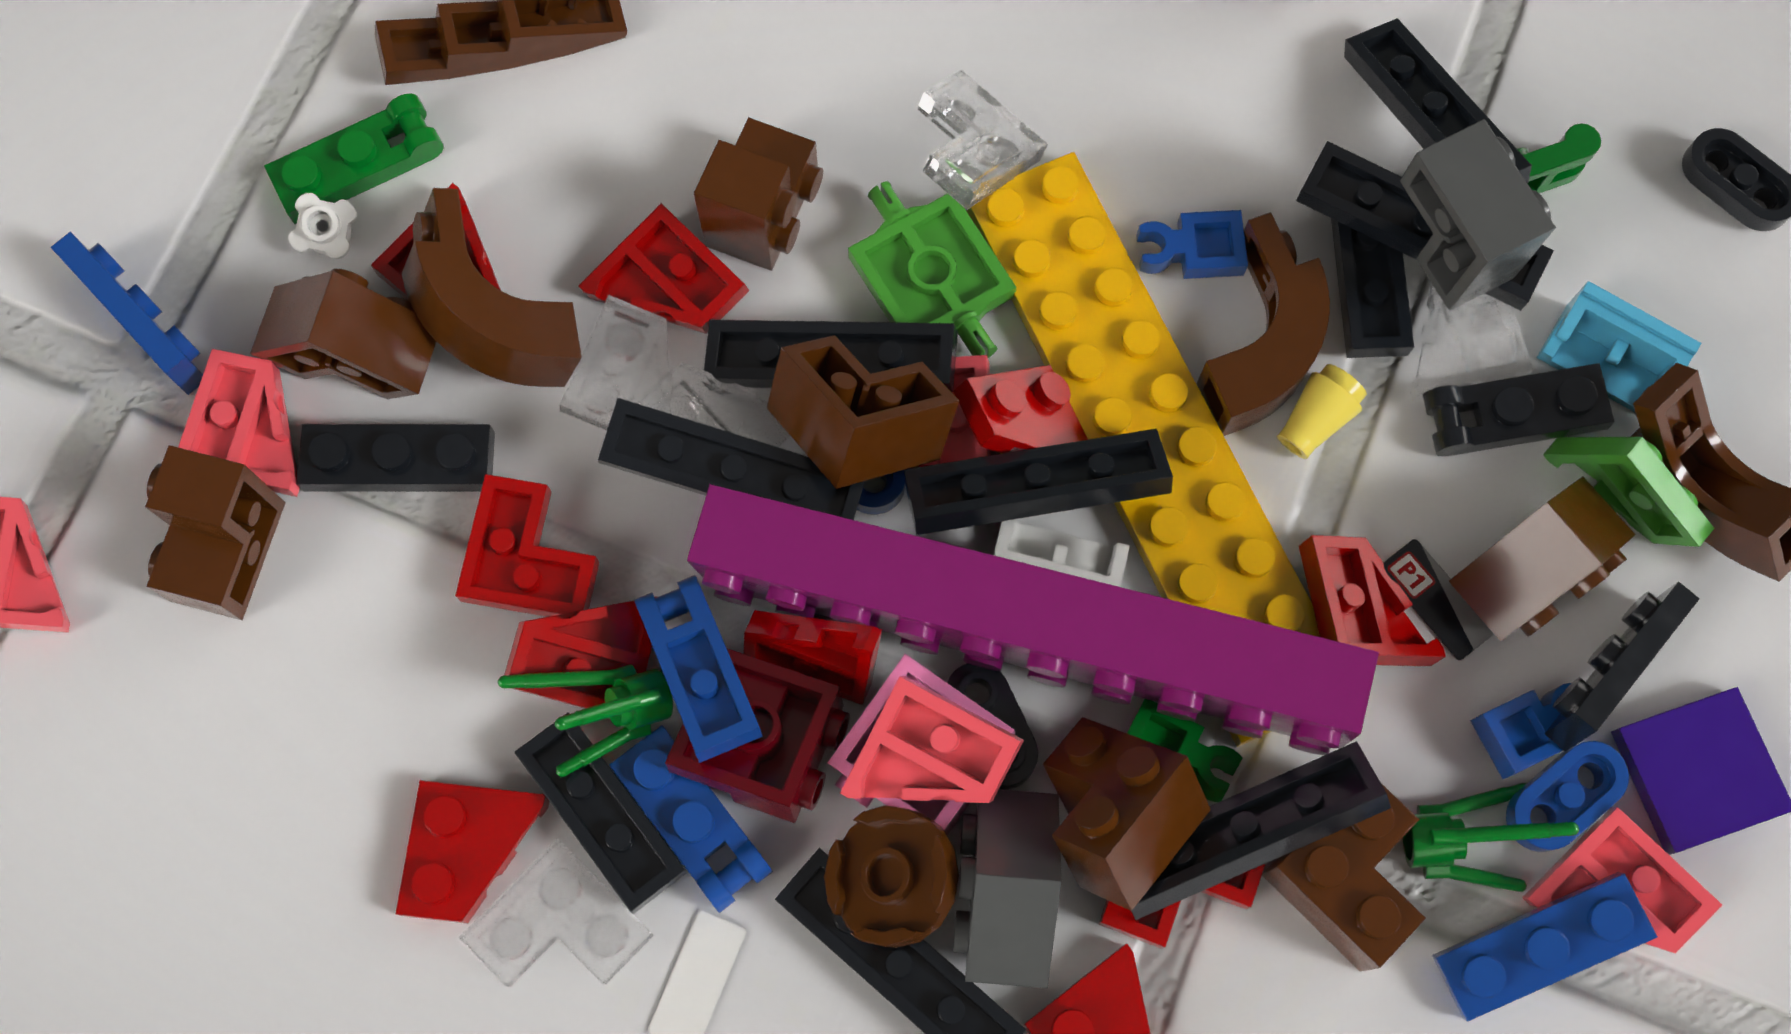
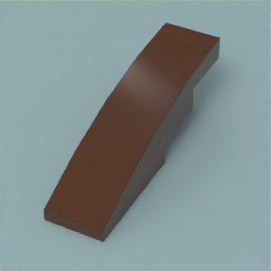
(493, 37)

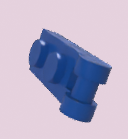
(699, 671)
(689, 819)

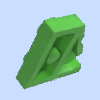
(1636, 486)

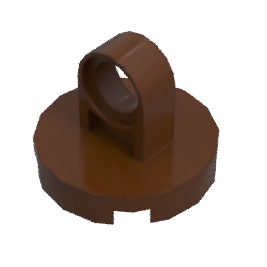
(892, 877)

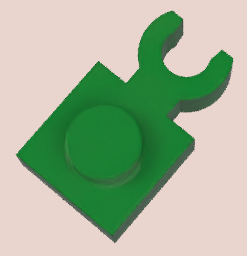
(1183, 738)

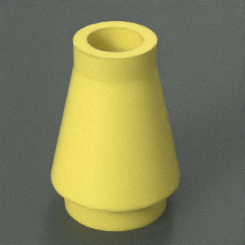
(1322, 409)

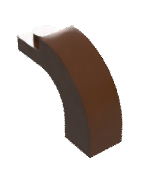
(473, 319)
(1262, 376)
(1743, 506)

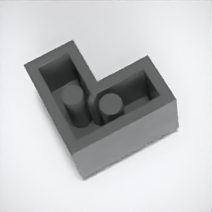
(1479, 213)
(1010, 889)

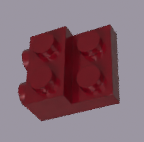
(780, 769)

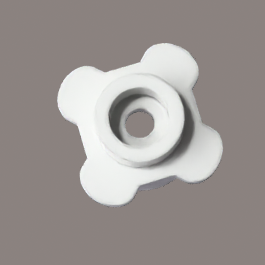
(331, 241)

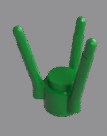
(632, 702)
(1440, 840)

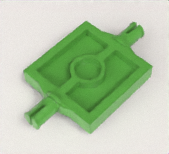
(932, 267)

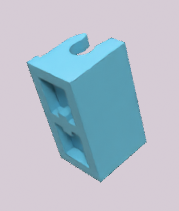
(1622, 338)

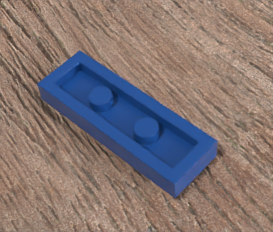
(132, 310)
(1544, 946)

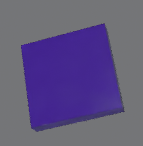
(1702, 771)

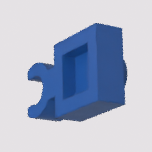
(1204, 243)
(1516, 731)

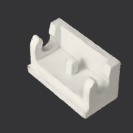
(1061, 552)

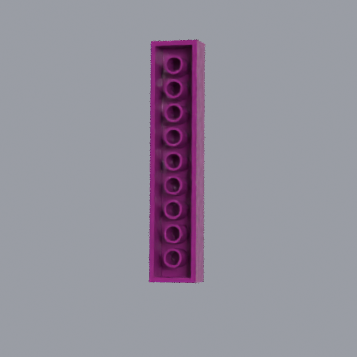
(1036, 620)

